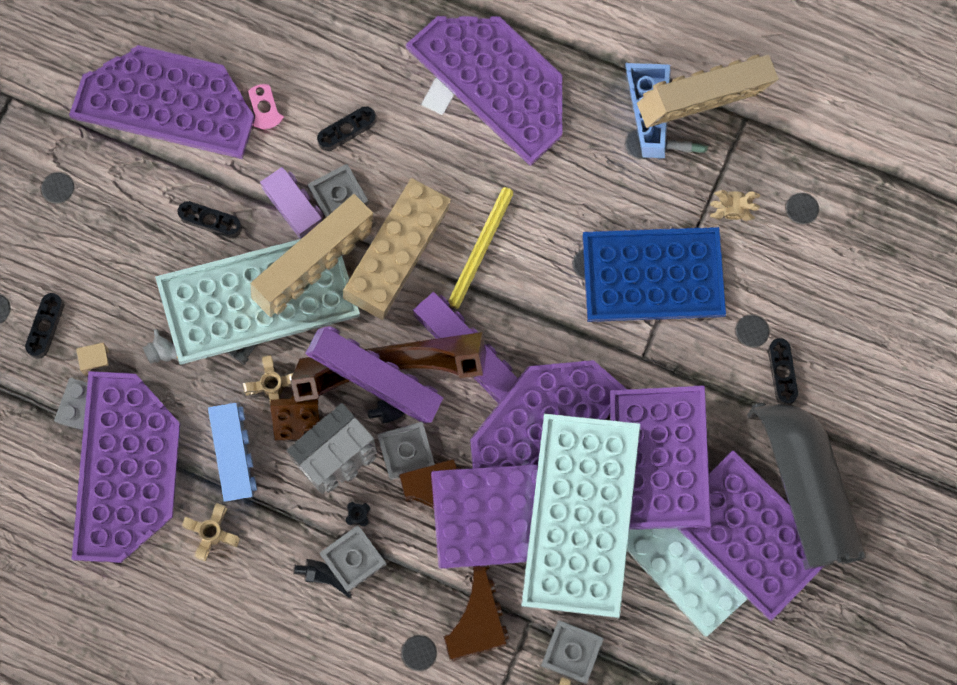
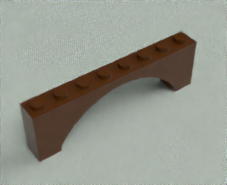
(454, 354)
(480, 624)

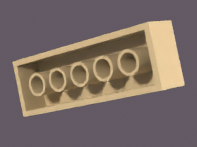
(707, 90)
(396, 249)
(311, 256)

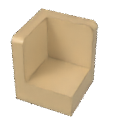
(92, 357)

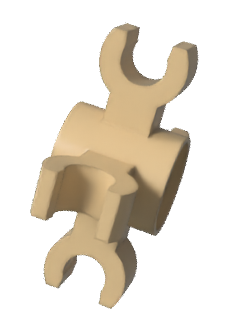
(734, 205)
(253, 388)
(215, 521)

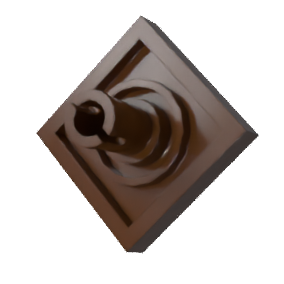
(293, 418)

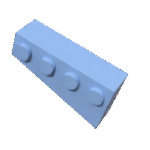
(640, 80)
(231, 451)

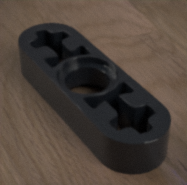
(349, 119)
(192, 219)
(49, 334)
(774, 356)

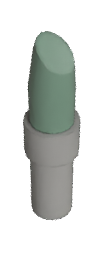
(686, 146)

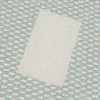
(437, 97)

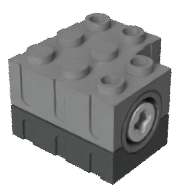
(333, 450)

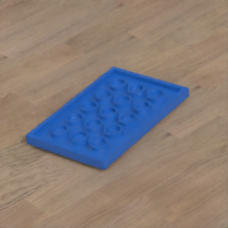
(653, 274)

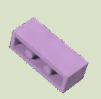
(292, 202)

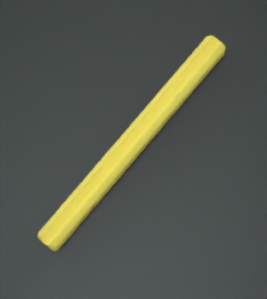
(480, 248)

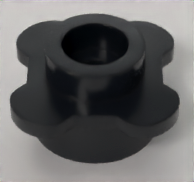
(353, 508)

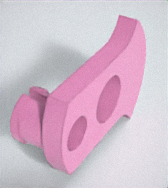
(269, 119)

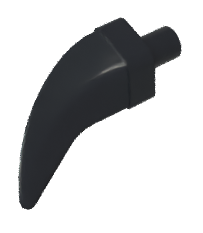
(385, 412)
(320, 573)

